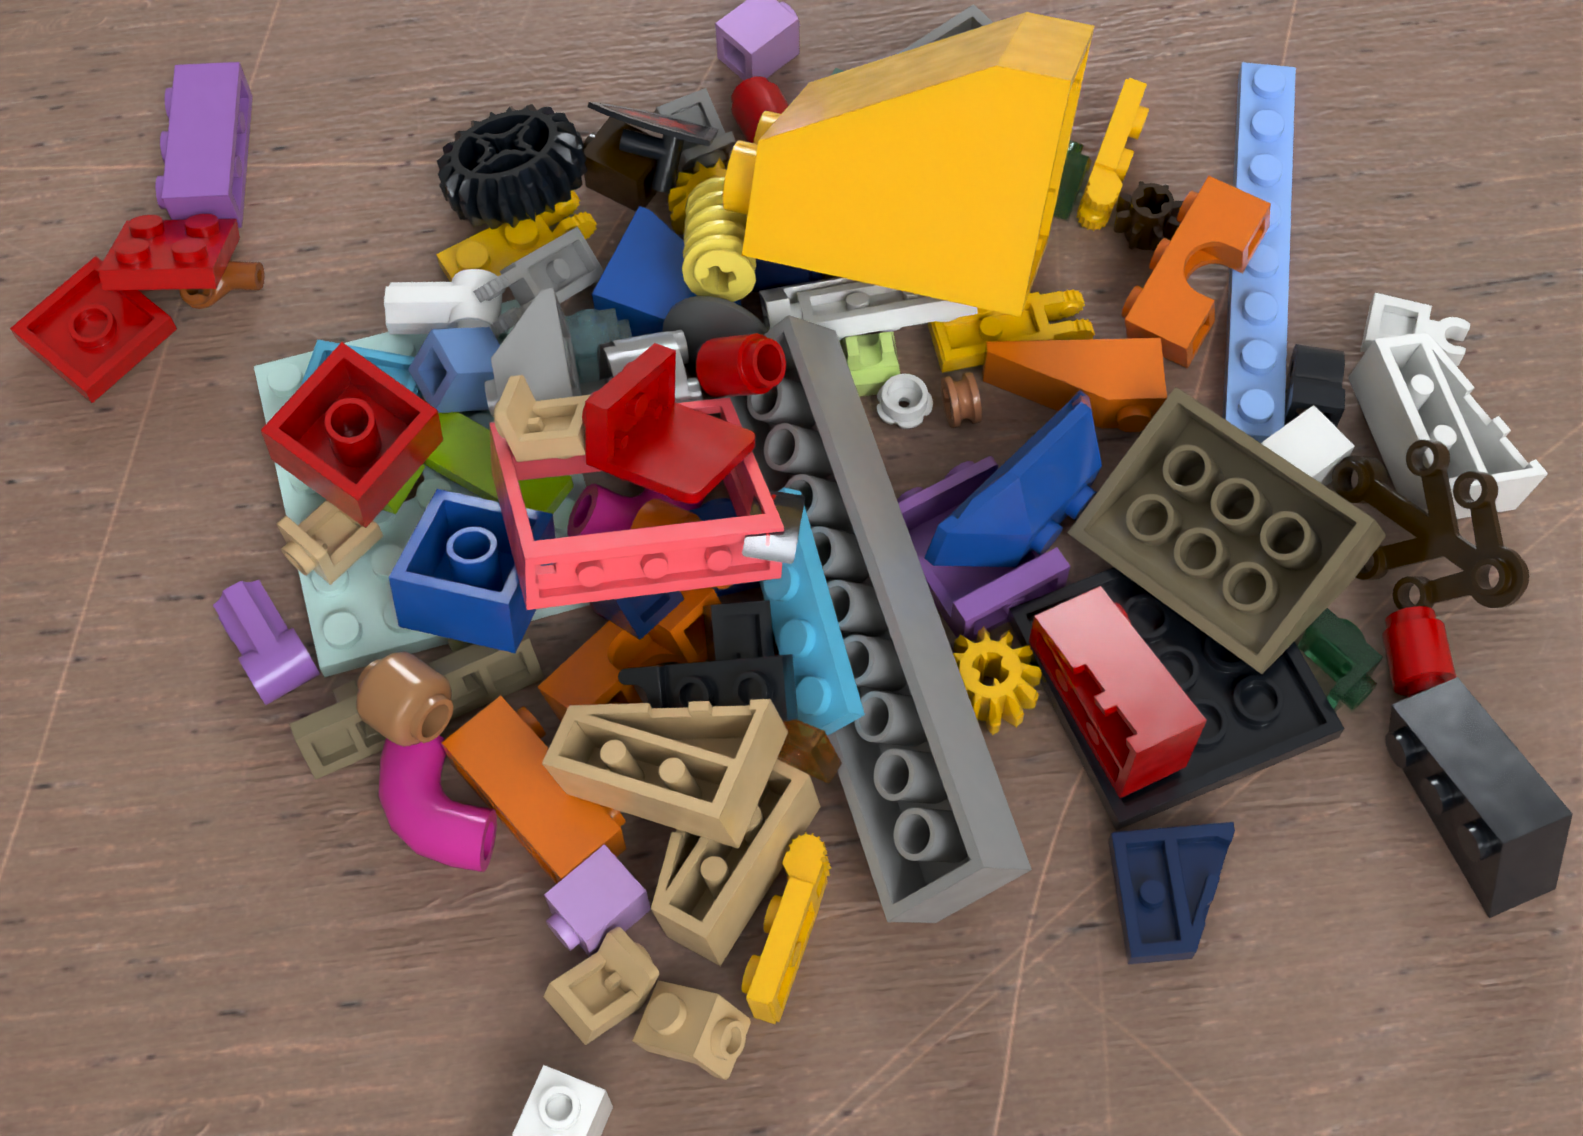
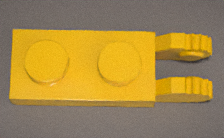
(1113, 159)
(505, 245)
(963, 340)
(789, 926)

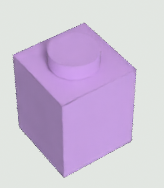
(758, 38)
(595, 901)

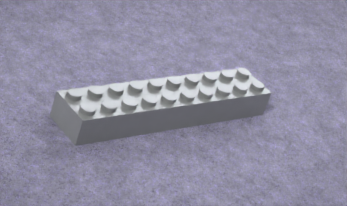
(917, 757)

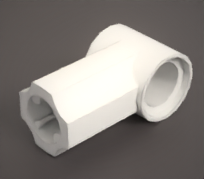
(441, 305)

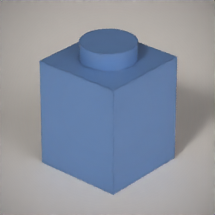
(454, 368)

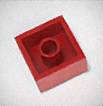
(353, 434)

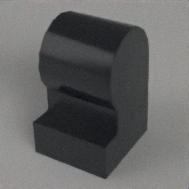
(1315, 380)

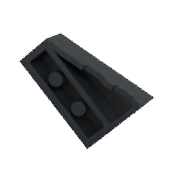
(1481, 795)

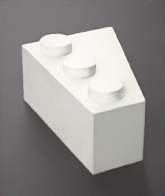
(1417, 394)

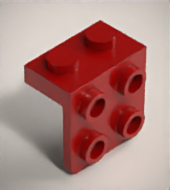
(652, 440)

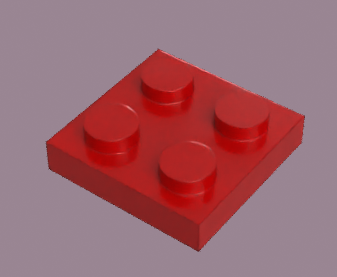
(170, 253)
(93, 333)

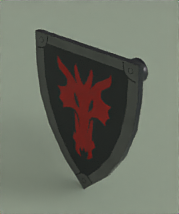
(665, 149)

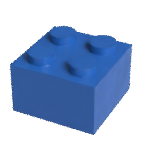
(462, 575)

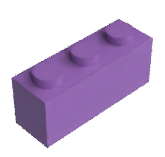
(205, 142)

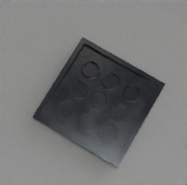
(1249, 714)

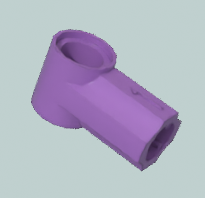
(269, 650)

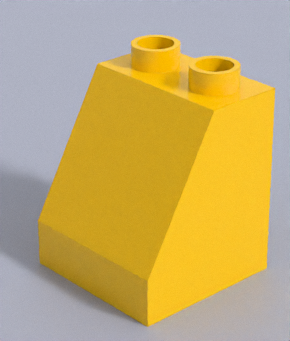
(921, 165)

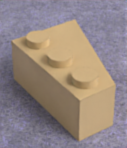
(672, 766)
(714, 888)

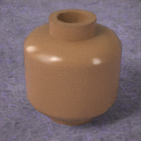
(404, 699)

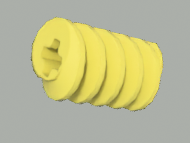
(714, 246)

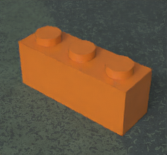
(502, 762)

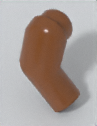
(236, 276)

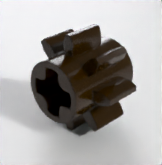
(1147, 216)

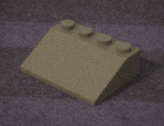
(1226, 531)

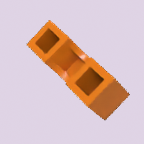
(1215, 228)
(593, 669)

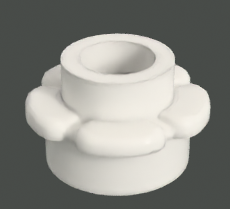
(904, 388)

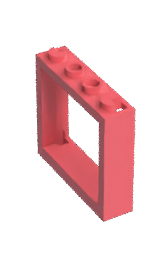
(633, 559)

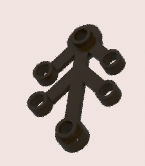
(1437, 530)

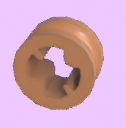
(961, 399)

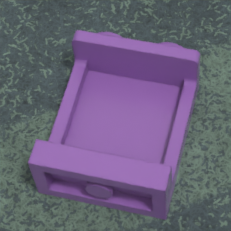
(968, 594)

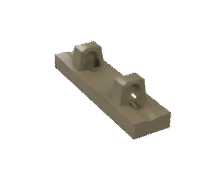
(340, 738)

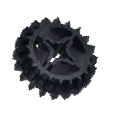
(512, 166)

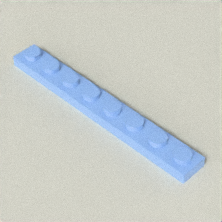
(1260, 295)

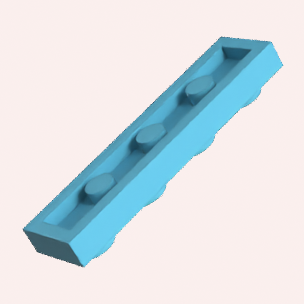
(809, 630)

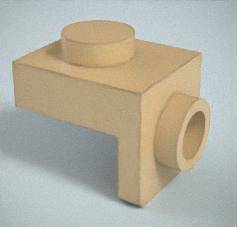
(540, 427)
(326, 541)
(604, 986)
(693, 1028)

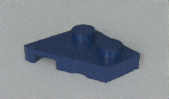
(1167, 887)

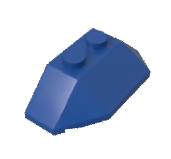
(1025, 497)

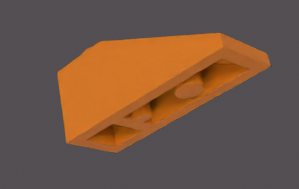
(1117, 374)

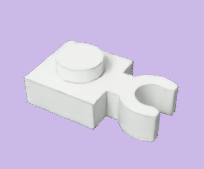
(1396, 316)

